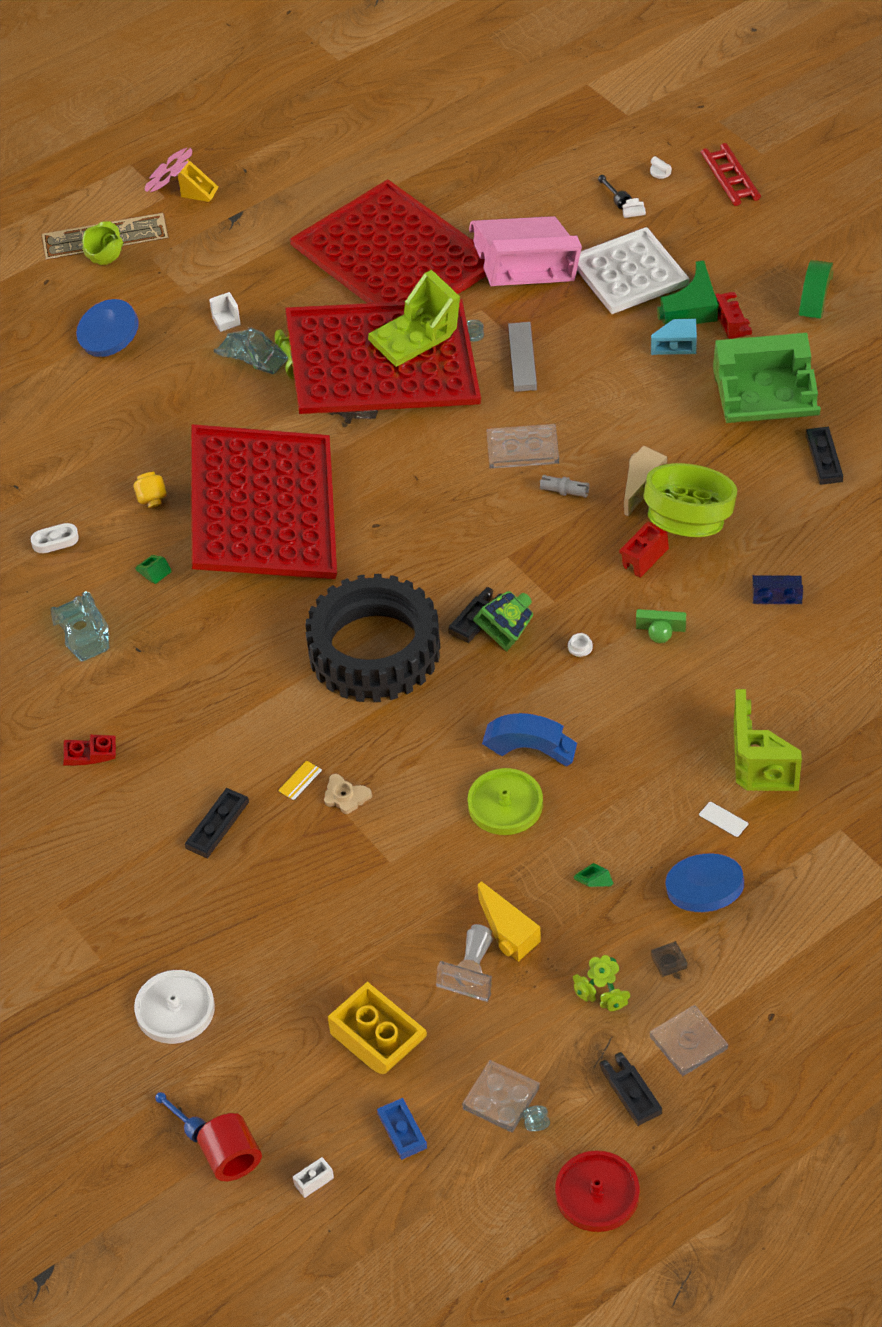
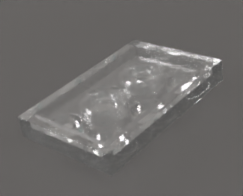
(522, 446)

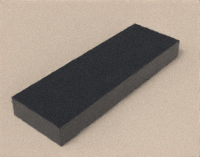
(824, 455)
(216, 823)

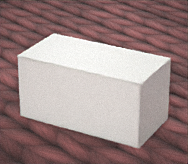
(313, 1177)

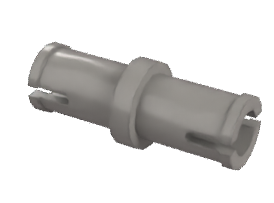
(564, 486)

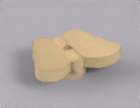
(345, 795)

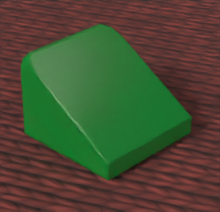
(154, 568)

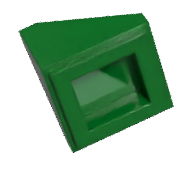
(594, 876)

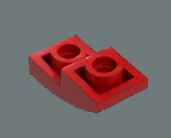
(96, 750)

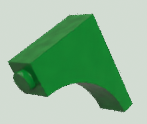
(692, 302)

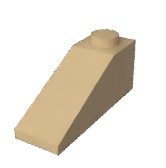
(640, 465)

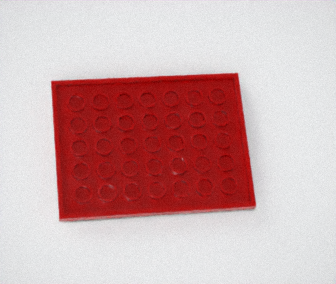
(387, 244)
(346, 373)
(262, 502)

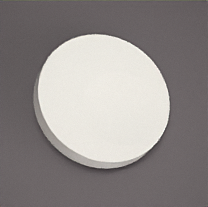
(174, 1006)

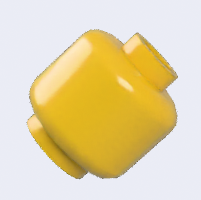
(150, 489)

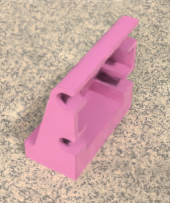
(526, 250)

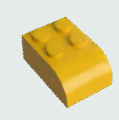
(375, 1029)

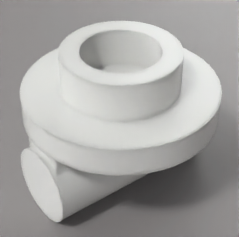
(659, 168)
(633, 208)

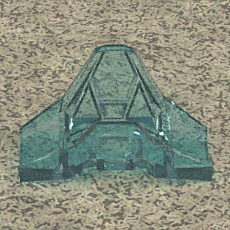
(241, 344)
(89, 640)

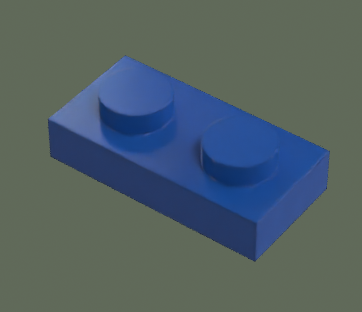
(402, 1128)

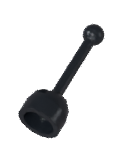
(619, 197)

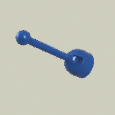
(192, 1126)

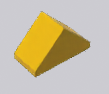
(195, 183)

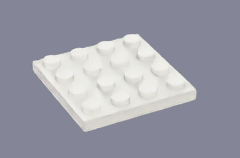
(630, 270)

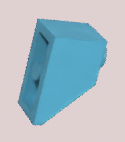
(675, 337)

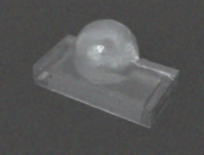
(464, 979)

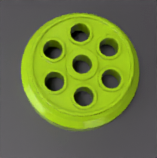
(689, 499)

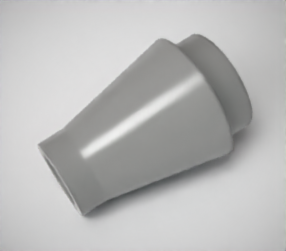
(477, 942)

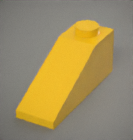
(512, 929)

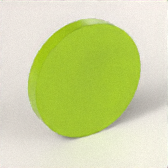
(505, 801)

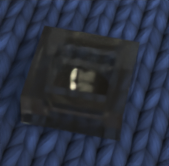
(669, 959)

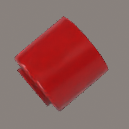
(229, 1147)

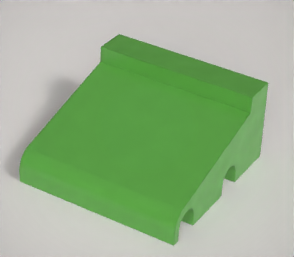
(765, 378)

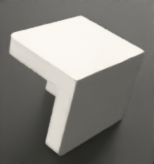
(225, 311)

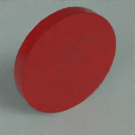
(597, 1191)

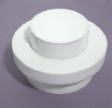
(580, 645)

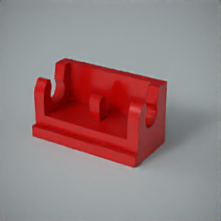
(731, 316)
(644, 548)

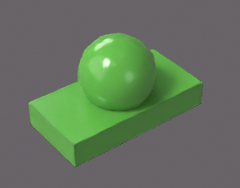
(660, 623)

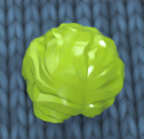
(102, 243)

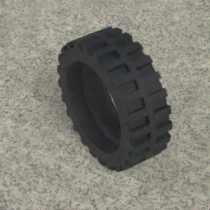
(377, 676)

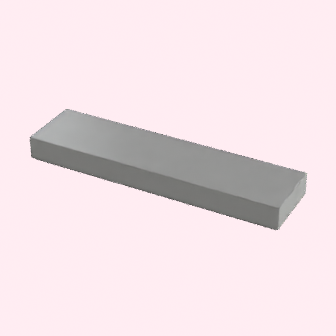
(522, 356)

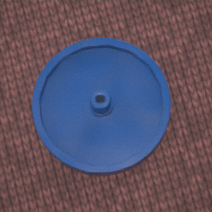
(107, 327)
(704, 882)

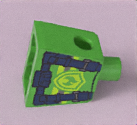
(505, 618)

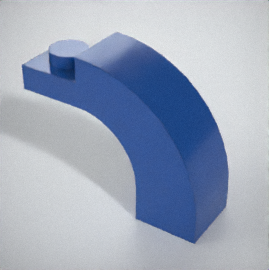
(529, 731)

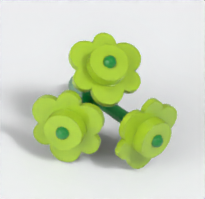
(601, 973)

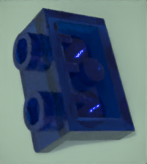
(777, 589)

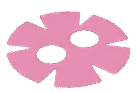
(162, 169)

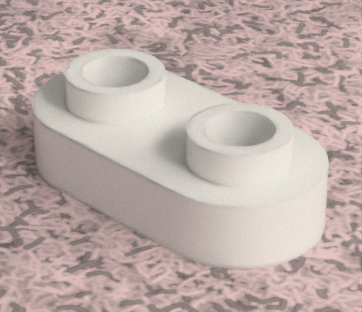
(54, 538)

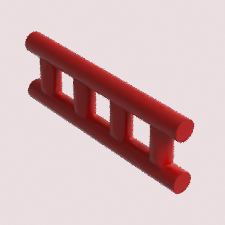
(727, 183)

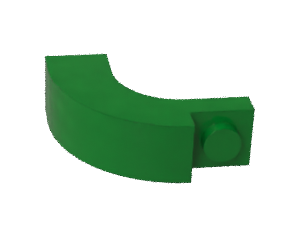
(815, 288)

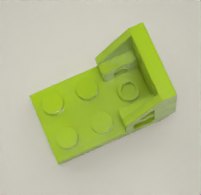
(427, 321)
(767, 767)

